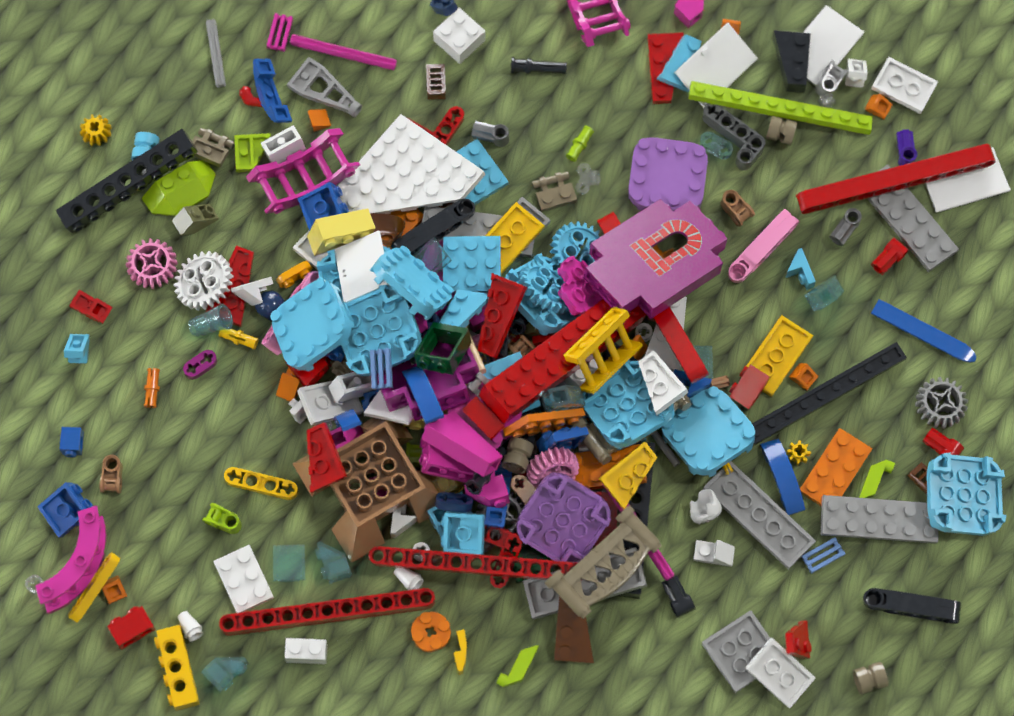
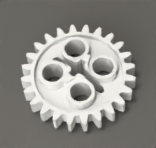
(191, 283)

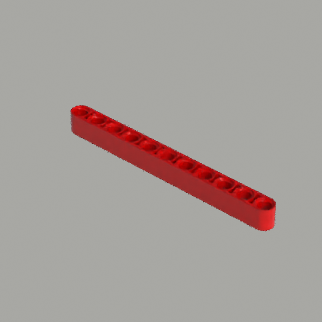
(895, 178)
(669, 326)
(467, 559)
(318, 607)

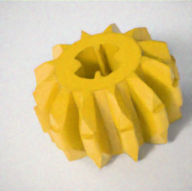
(92, 124)

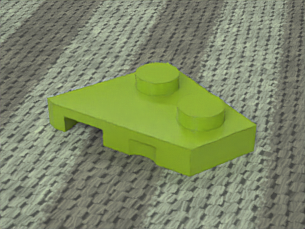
(249, 151)

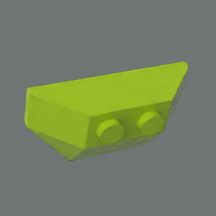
(180, 188)

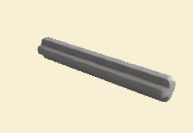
(215, 53)

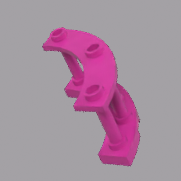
(582, 23)
(297, 161)
(85, 561)

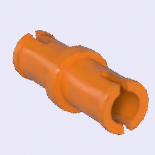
(151, 388)

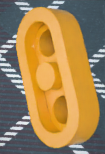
(289, 277)

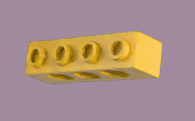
(187, 697)

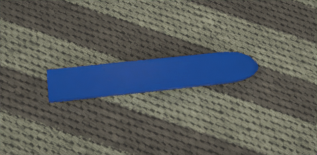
(923, 331)

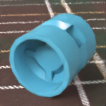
(144, 142)

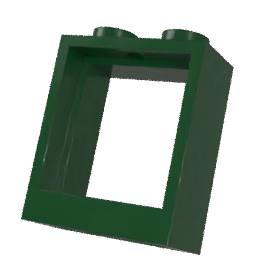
(439, 333)

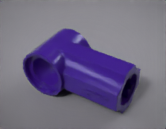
(906, 147)

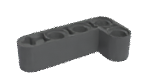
(719, 116)

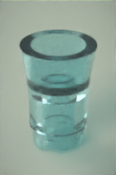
(211, 321)

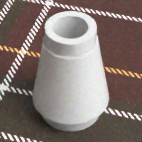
(409, 578)
(191, 628)

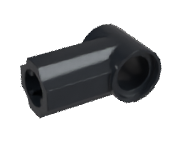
(679, 601)

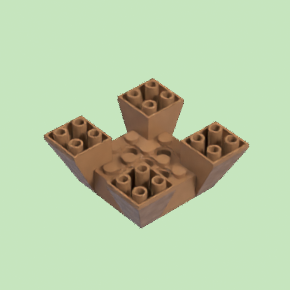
(404, 485)

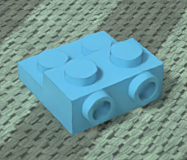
(463, 533)

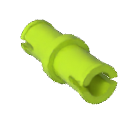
(579, 143)

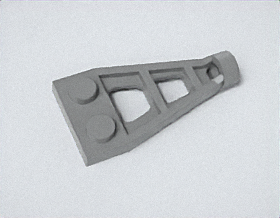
(306, 76)

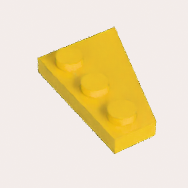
(627, 474)

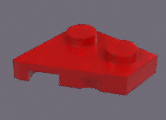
(798, 641)

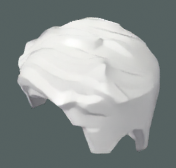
(706, 507)

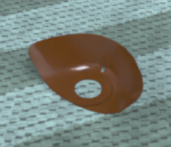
(388, 225)

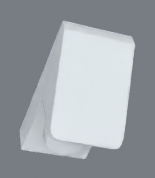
(856, 73)
(251, 291)
(401, 522)
(714, 553)

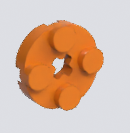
(440, 625)

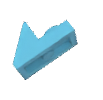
(800, 266)
(77, 348)

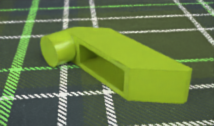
(874, 476)
(519, 669)

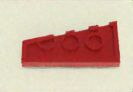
(660, 51)
(241, 264)
(500, 311)

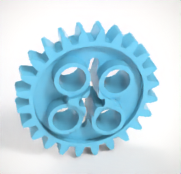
(565, 242)
(536, 278)

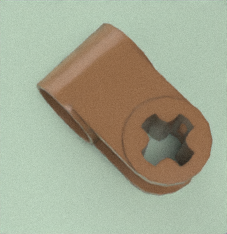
(739, 210)
(523, 345)
(111, 478)
(525, 492)

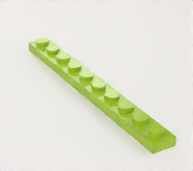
(780, 107)

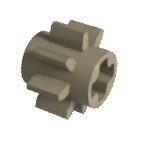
(340, 367)

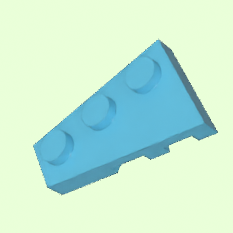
(684, 50)
(464, 307)

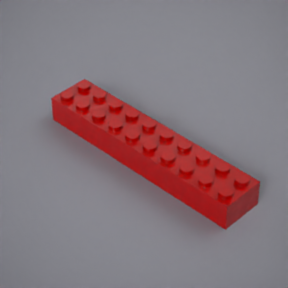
(546, 365)

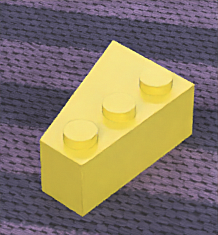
(339, 230)

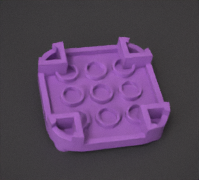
(667, 172)
(563, 518)

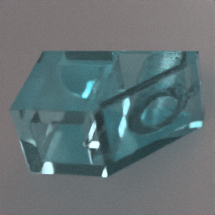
(824, 293)
(563, 398)
(334, 562)
(224, 670)

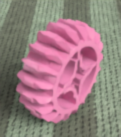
(141, 254)
(550, 461)

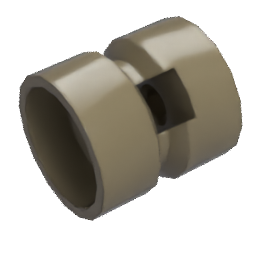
(781, 130)
(518, 454)
(872, 677)

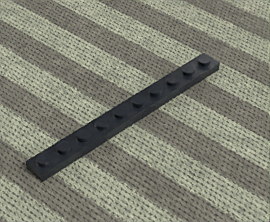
(828, 392)

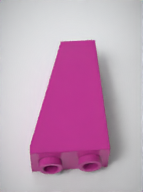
(462, 443)
(442, 465)

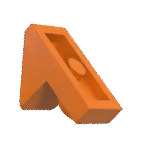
(288, 386)

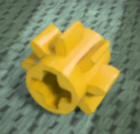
(803, 451)

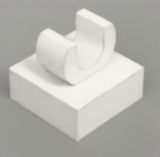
(297, 410)

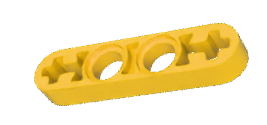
(262, 479)
(94, 587)

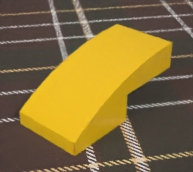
(460, 656)

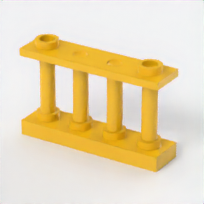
(590, 342)

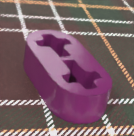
(197, 361)

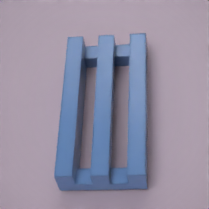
(387, 351)
(836, 547)

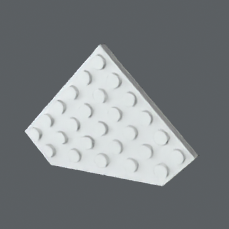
(408, 172)

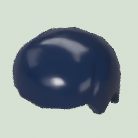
(271, 302)

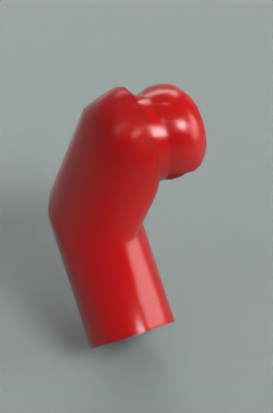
(248, 98)

